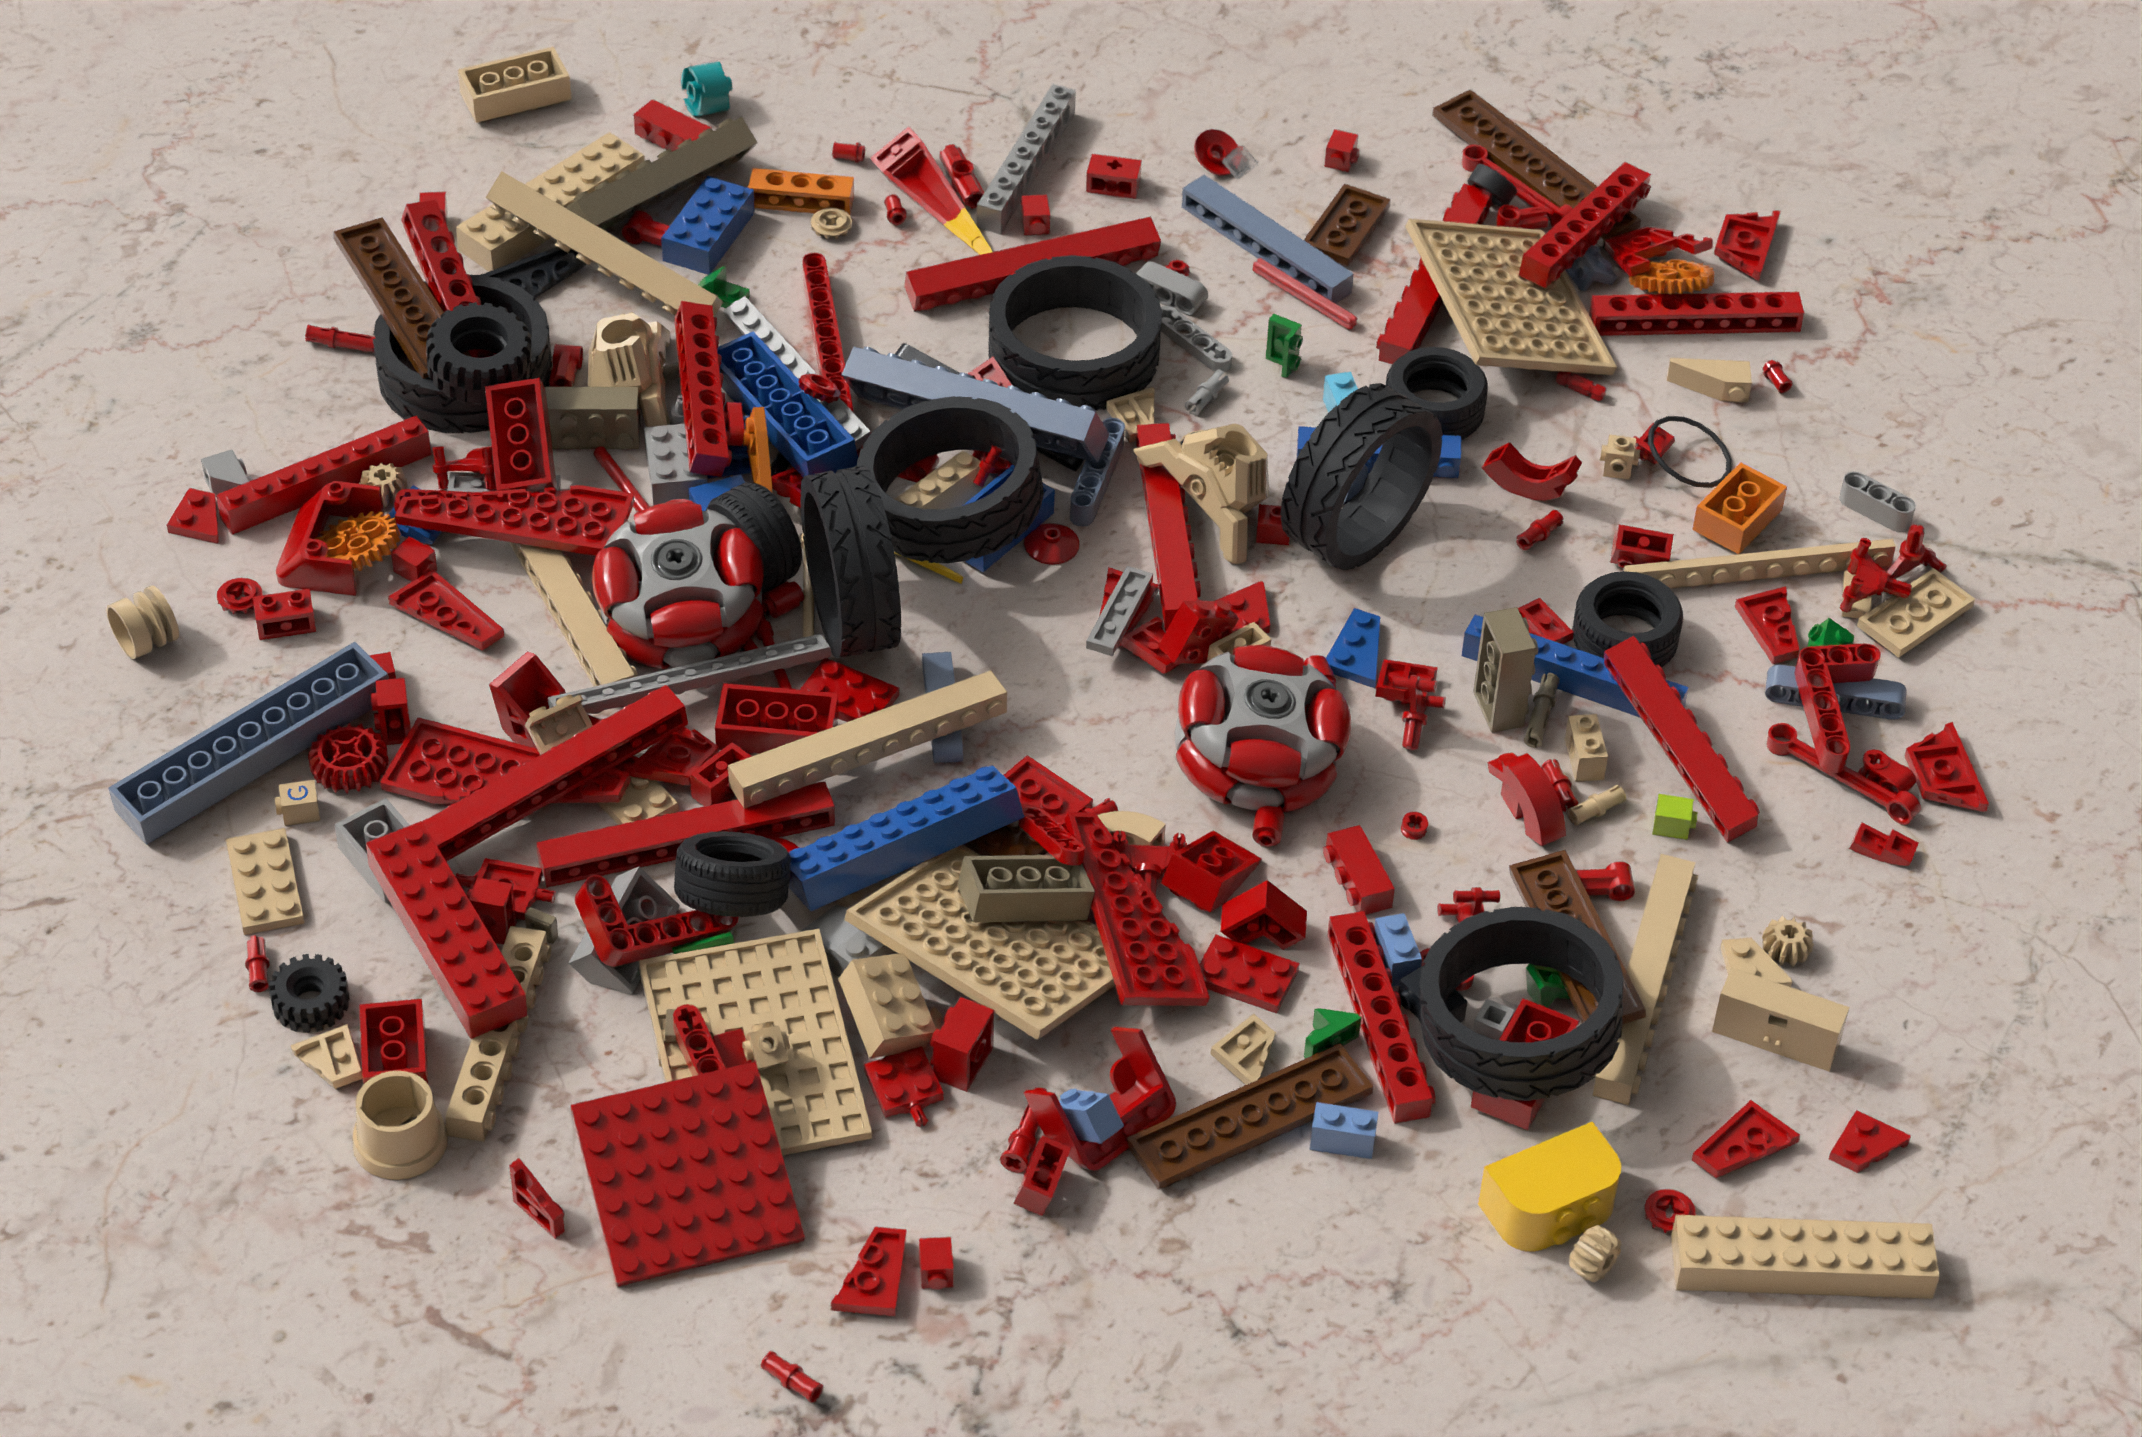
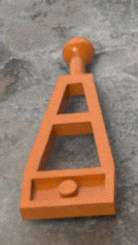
(757, 446)

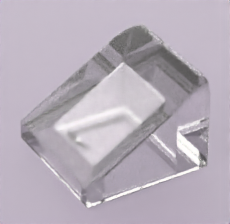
(1240, 162)

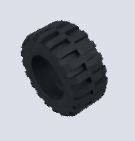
(471, 329)

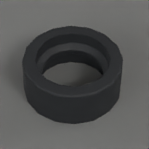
(1495, 183)

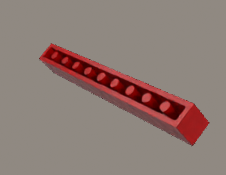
(983, 273)
(1421, 299)
(1168, 529)
(556, 772)
(658, 838)

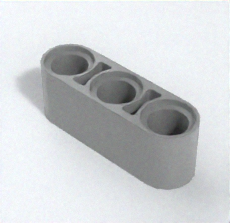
(1174, 288)
(1877, 501)

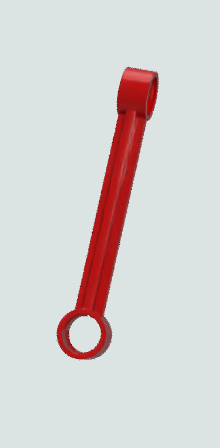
(1524, 192)
(1847, 776)

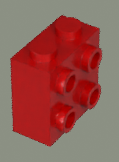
(1195, 628)

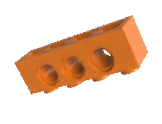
(801, 191)

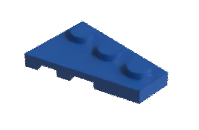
(1356, 649)

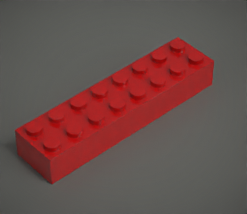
(446, 930)

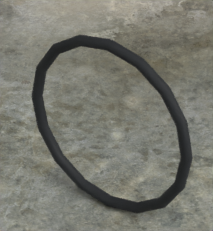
(1697, 424)

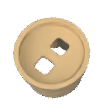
(381, 1141)

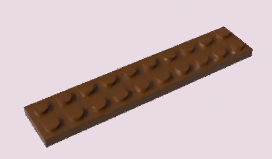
(1521, 154)

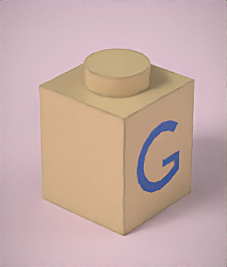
(298, 803)

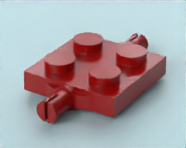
(524, 880)
(904, 1084)

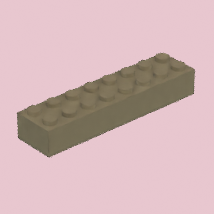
(666, 175)

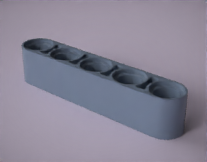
(1096, 476)
(937, 674)
(1867, 698)

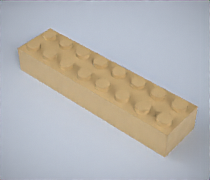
(497, 240)
(1804, 1256)

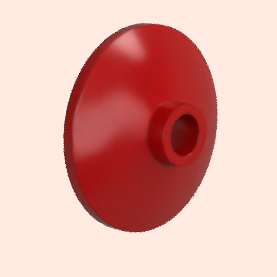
(1212, 148)
(1052, 544)

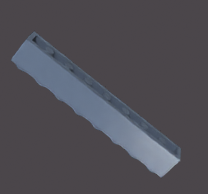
(1265, 238)

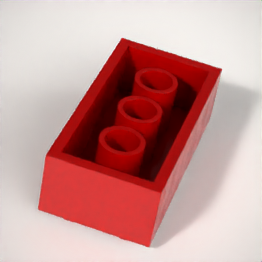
(771, 717)
(1528, 1024)

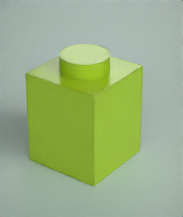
(1674, 816)

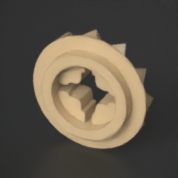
(831, 216)

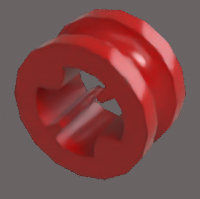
(1416, 818)

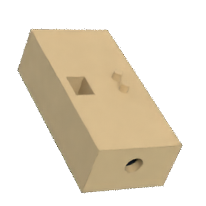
(1780, 1019)

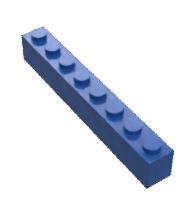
(1577, 670)

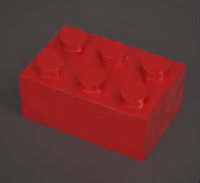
(393, 1038)

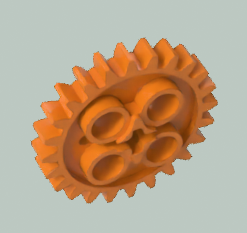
(1674, 276)
(362, 538)

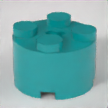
(706, 88)

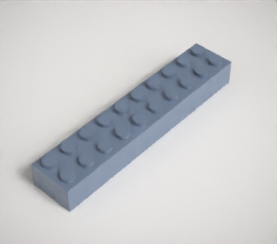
(905, 383)
(247, 744)

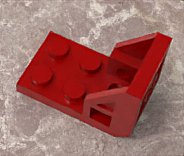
(521, 691)

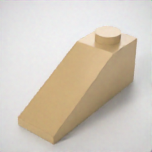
(1714, 378)

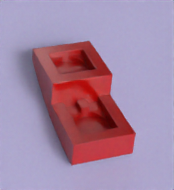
(1889, 848)

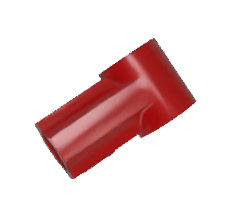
(1522, 218)
(643, 228)
(566, 362)
(1612, 881)

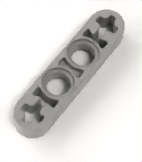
(1214, 356)

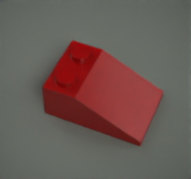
(1209, 870)

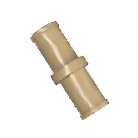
(1596, 805)

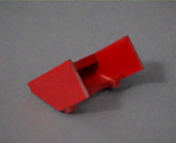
(305, 559)
(1140, 1098)

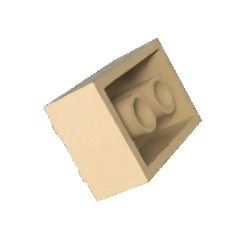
(887, 1004)

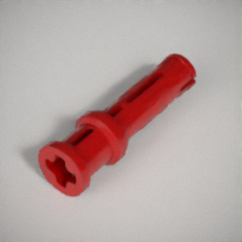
(1021, 1141)

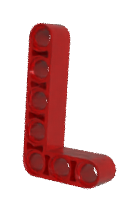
(1815, 674)
(652, 933)

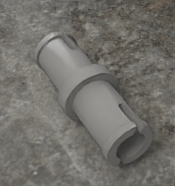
(1207, 392)

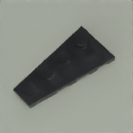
(539, 271)

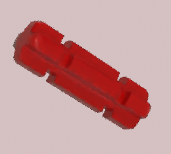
(1581, 385)

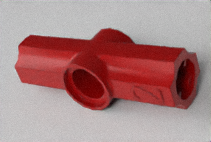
(961, 175)

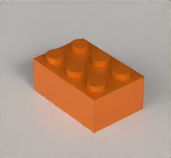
(1739, 508)

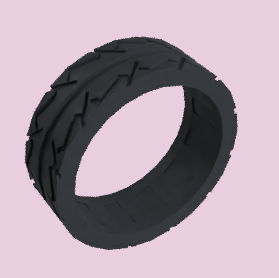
(1080, 284)
(413, 396)
(947, 426)
(1334, 459)
(851, 561)
(1522, 1068)

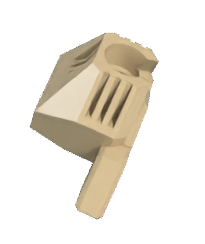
(632, 354)
(1222, 473)

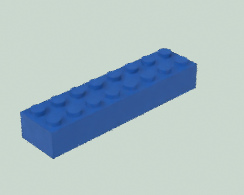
(794, 420)
(903, 837)

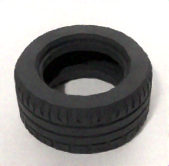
(1445, 371)
(767, 525)
(1633, 596)
(732, 874)

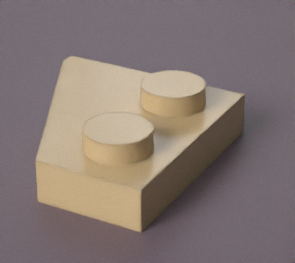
(1133, 410)
(1751, 958)

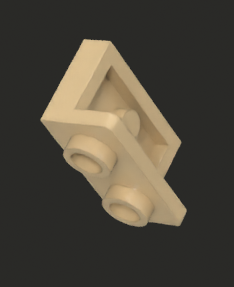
(557, 724)

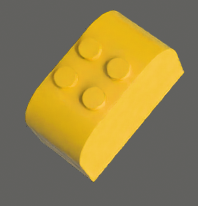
(1552, 1189)

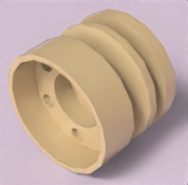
(142, 622)

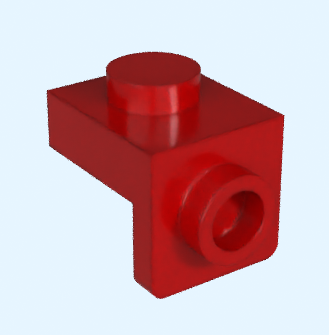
(1662, 442)

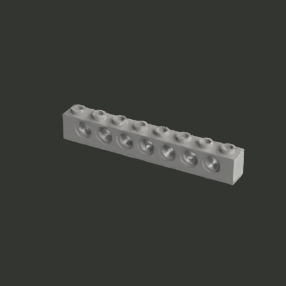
(1026, 159)

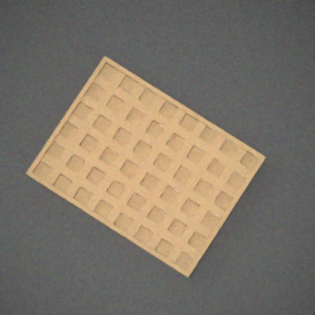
(777, 981)

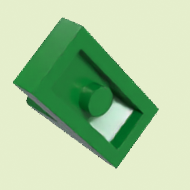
(718, 285)
(1544, 985)
(1331, 1029)

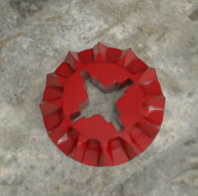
(819, 387)
(233, 589)
(1659, 1201)

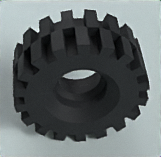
(309, 976)

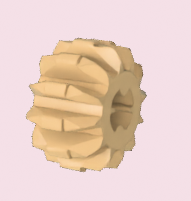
(388, 477)
(1787, 941)
(1595, 1253)

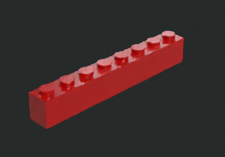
(296, 484)
(1681, 738)

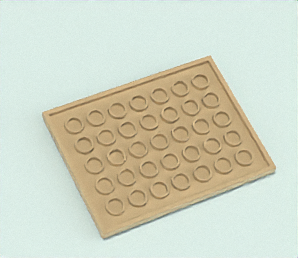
(1501, 313)
(1021, 969)

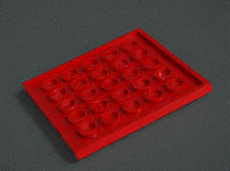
(686, 1173)

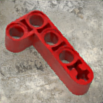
(697, 1061)

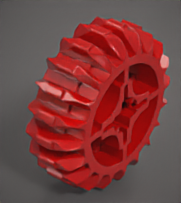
(349, 765)

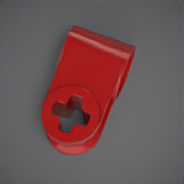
(1887, 772)

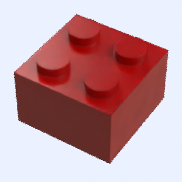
(962, 1043)

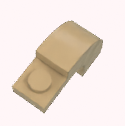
(1139, 828)

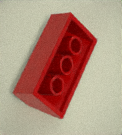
(521, 436)

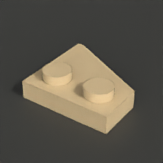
(1245, 1049)
(331, 1056)

